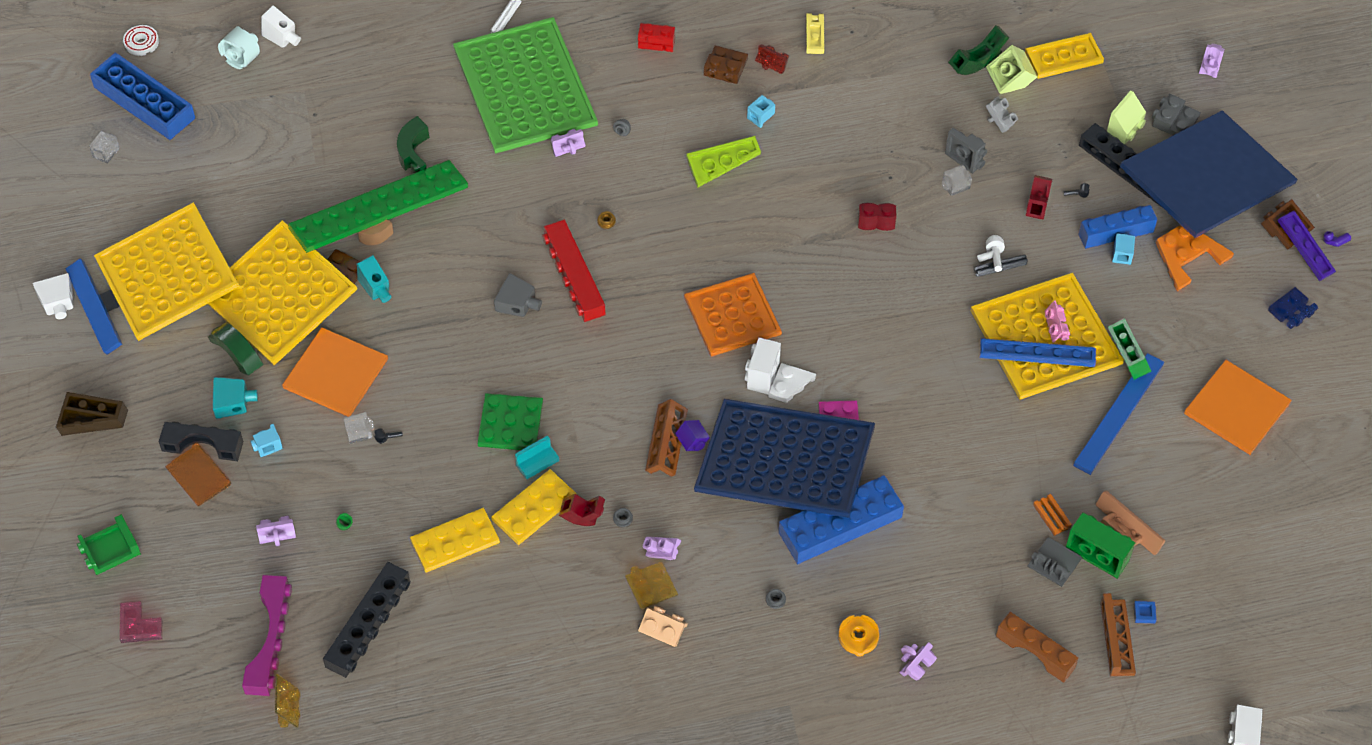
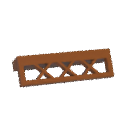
(662, 435)
(1113, 637)

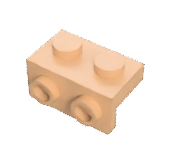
(662, 626)

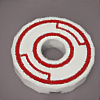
(141, 32)

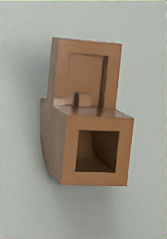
(376, 234)

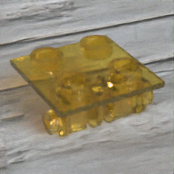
(650, 584)
(286, 702)

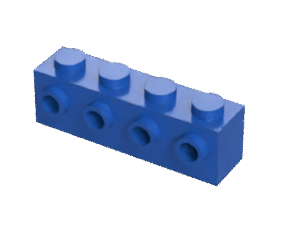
(1104, 228)

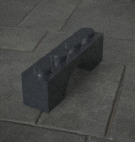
(177, 437)

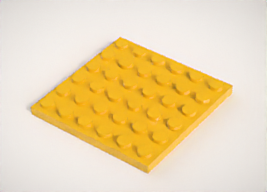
(166, 271)
(281, 293)
(1023, 319)

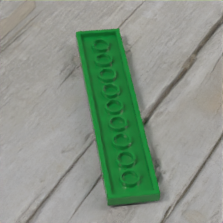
(377, 206)

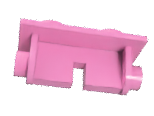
(1054, 316)

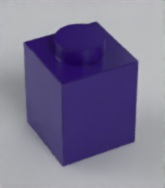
(692, 435)

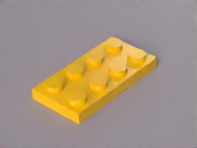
(1064, 55)
(532, 507)
(454, 539)

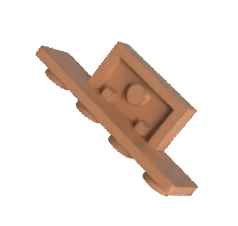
(1128, 524)

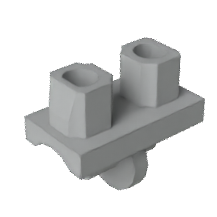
(1000, 114)

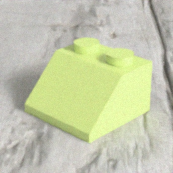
(1011, 70)
(1127, 118)

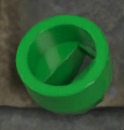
(346, 519)

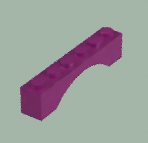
(259, 673)

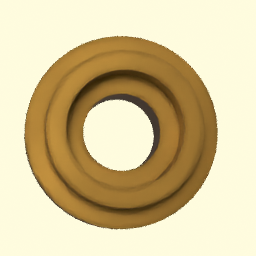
(606, 216)

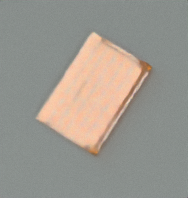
(198, 474)

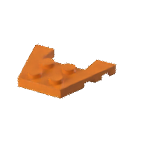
(1180, 248)

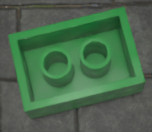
(1100, 545)

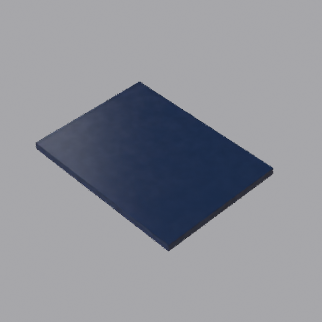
(1208, 173)
(785, 458)

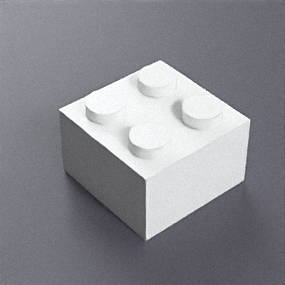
(763, 365)

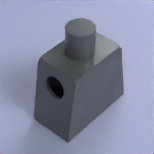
(516, 297)

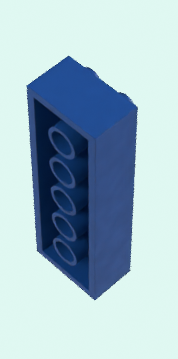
(142, 96)
(815, 533)

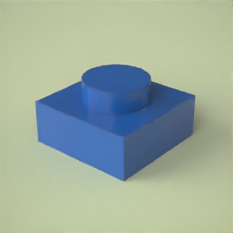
(1145, 612)

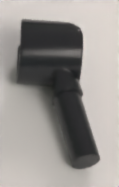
(1082, 192)
(381, 437)

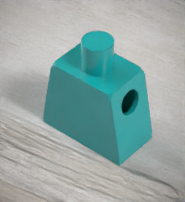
(373, 279)
(231, 397)

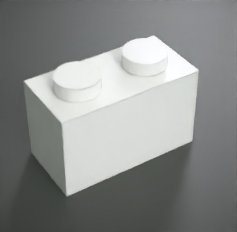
(1245, 726)

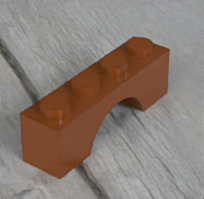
(1055, 658)

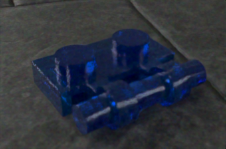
(1290, 303)

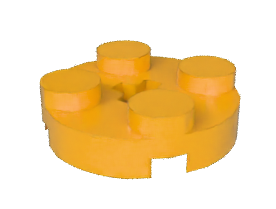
(858, 624)

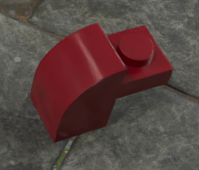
(1039, 197)
(580, 511)

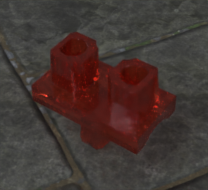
(771, 59)

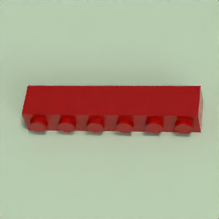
(574, 271)

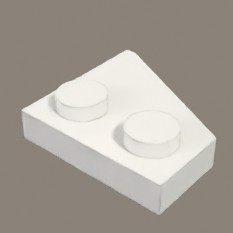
(789, 382)

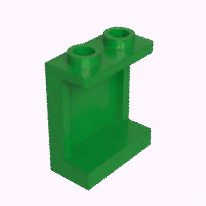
(109, 547)

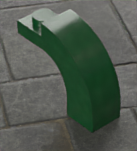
(975, 59)
(408, 139)
(237, 348)

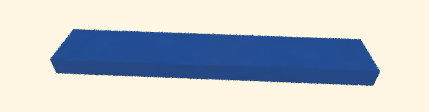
(93, 306)
(1038, 352)

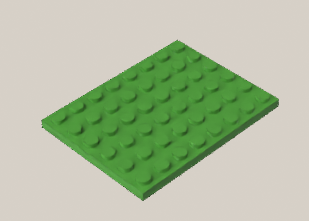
(524, 85)

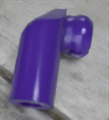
(1330, 239)

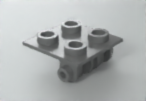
(1054, 561)

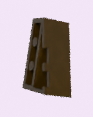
(90, 414)

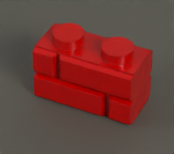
(656, 37)

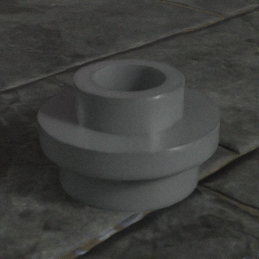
(622, 127)
(623, 512)
(775, 593)

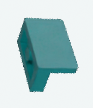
(536, 458)

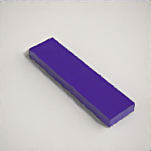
(1306, 245)

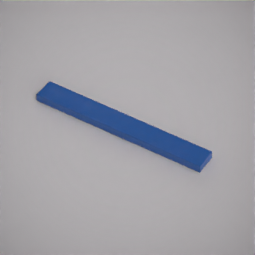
(1116, 417)

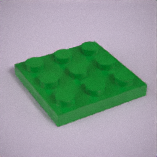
(509, 421)

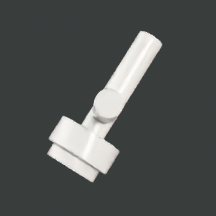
(994, 247)

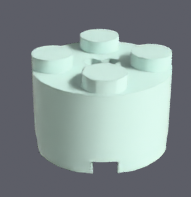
(239, 47)

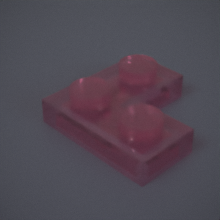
(135, 628)

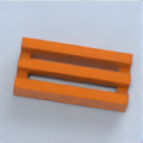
(1044, 501)

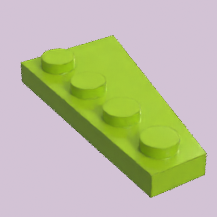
(720, 159)

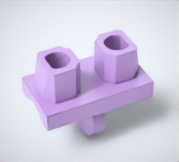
(1212, 60)
(567, 143)
(275, 531)
(661, 547)
(923, 654)

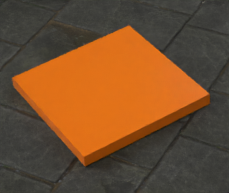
(732, 314)
(335, 372)
(1237, 407)

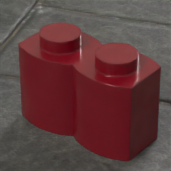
(877, 216)

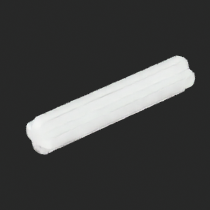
(505, 15)

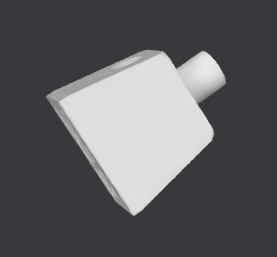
(279, 28)
(55, 295)

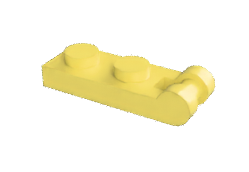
(815, 33)

